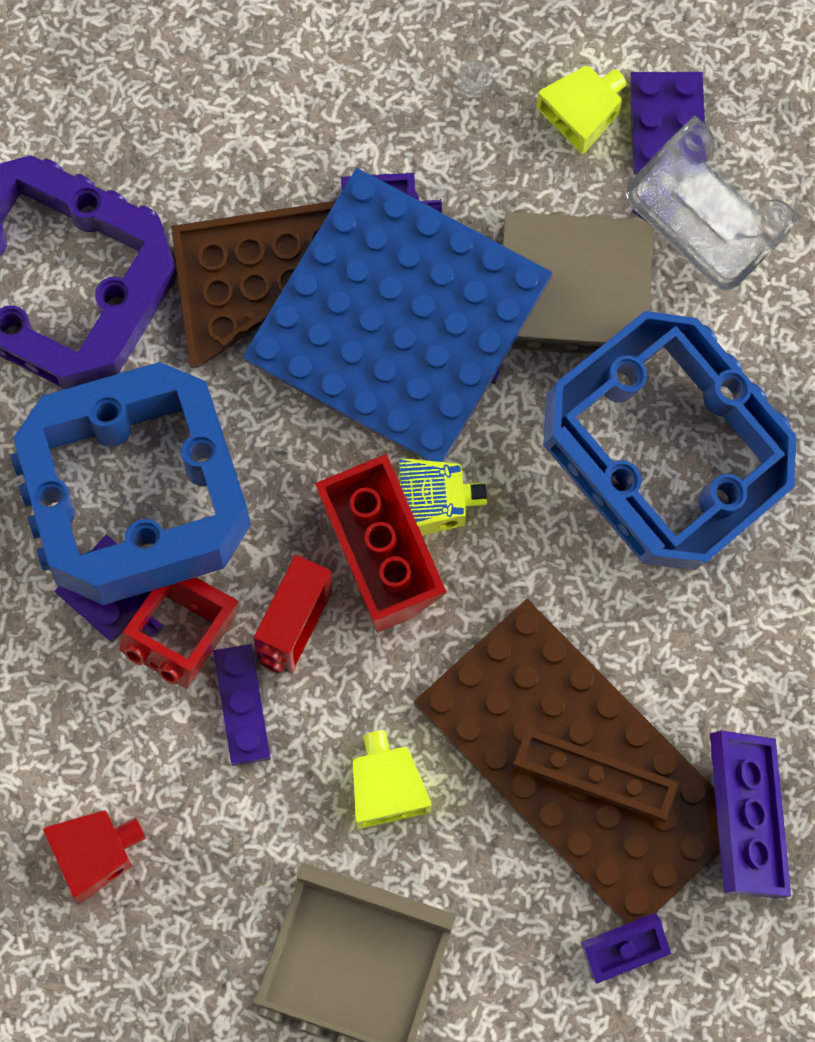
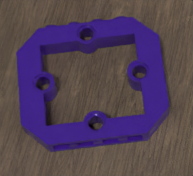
(141, 288)

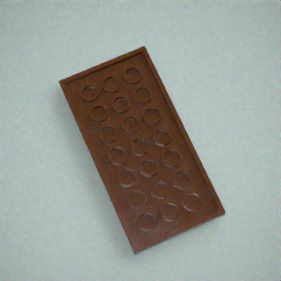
(539, 680)

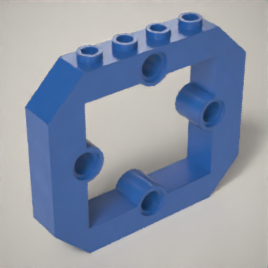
(709, 367)
(176, 552)

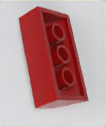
(381, 542)

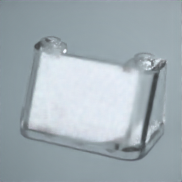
(704, 213)

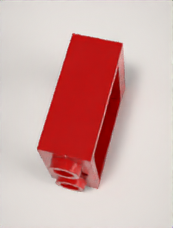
(196, 597)
(292, 615)

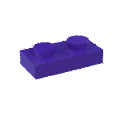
(625, 948)

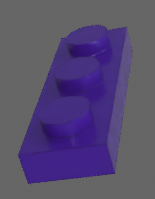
(241, 705)

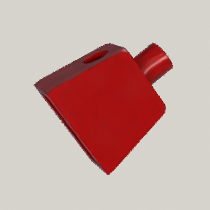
(92, 851)

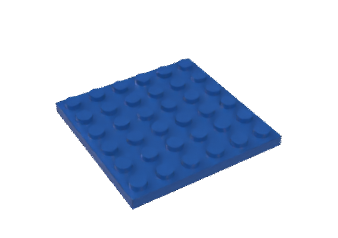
(398, 317)

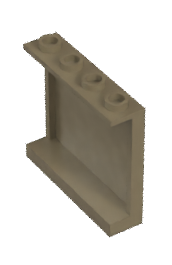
(596, 282)
(353, 960)

